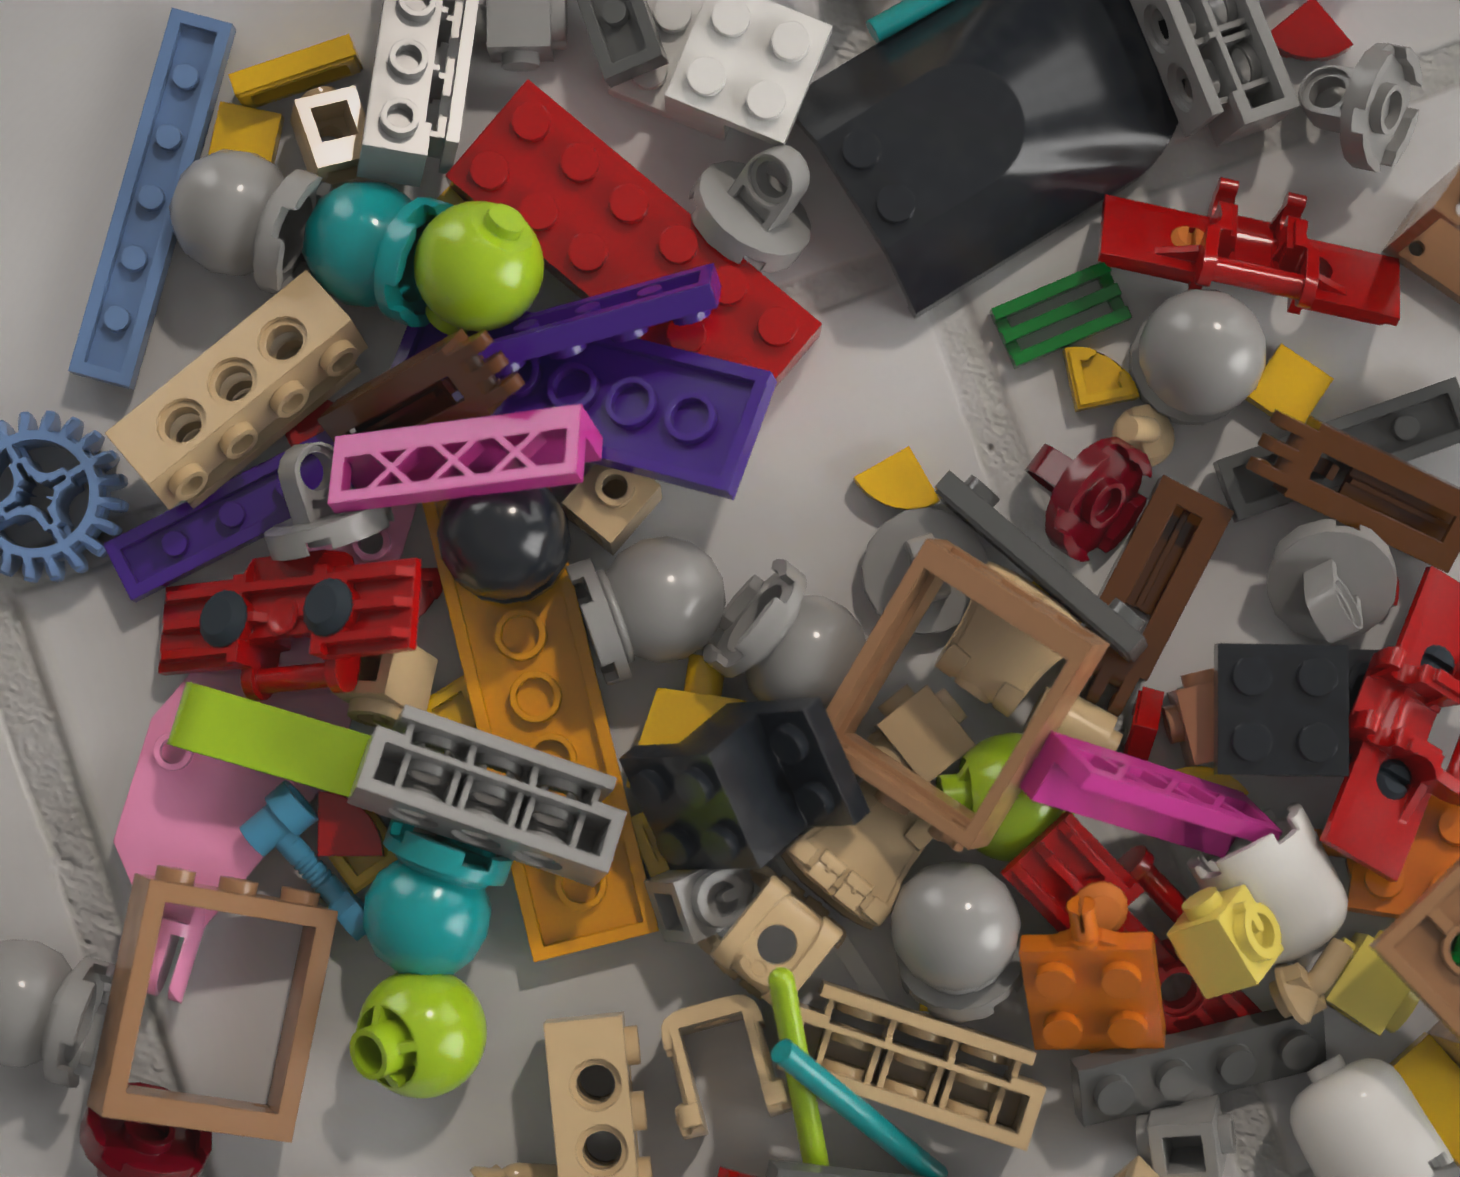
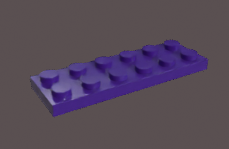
(653, 404)

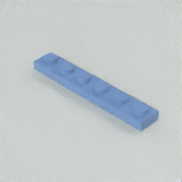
(141, 229)

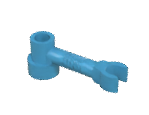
(279, 827)

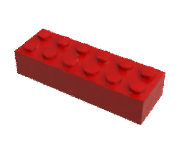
(615, 229)

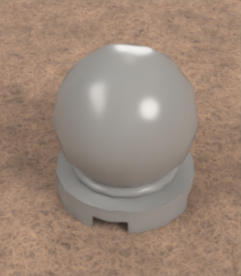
(245, 217)
(1198, 356)
(652, 604)
(786, 639)
(957, 940)
(50, 1009)

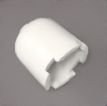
(1288, 878)
(1364, 1123)

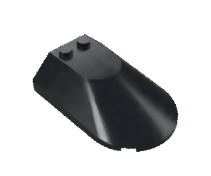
(989, 131)

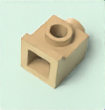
(334, 114)

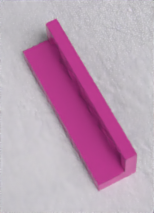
(462, 458)
(1143, 796)

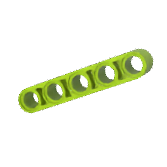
(267, 739)

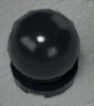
(505, 544)

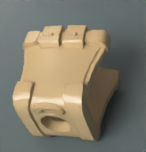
(995, 657)
(862, 864)
(776, 904)
(707, 1016)

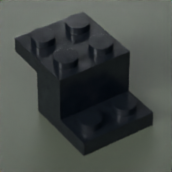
(1285, 708)
(744, 784)

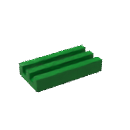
(1108, 293)

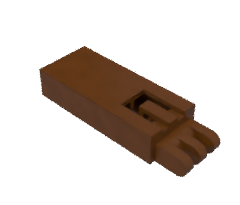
(416, 396)
(1380, 490)
(1157, 576)

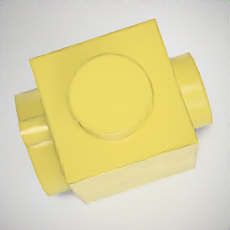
(1226, 939)
(1370, 990)

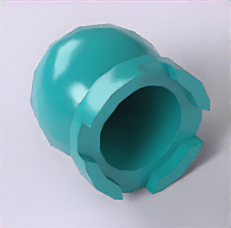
(365, 245)
(431, 903)

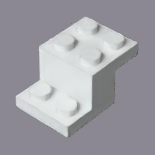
(730, 66)

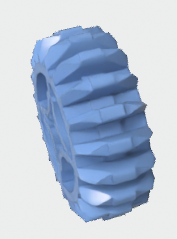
(66, 486)

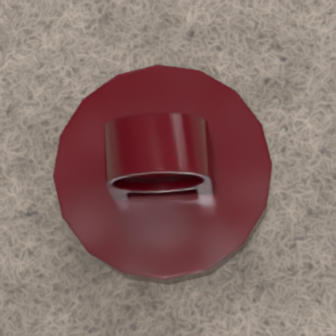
(1091, 496)
(143, 1148)

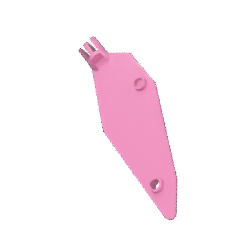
(190, 806)

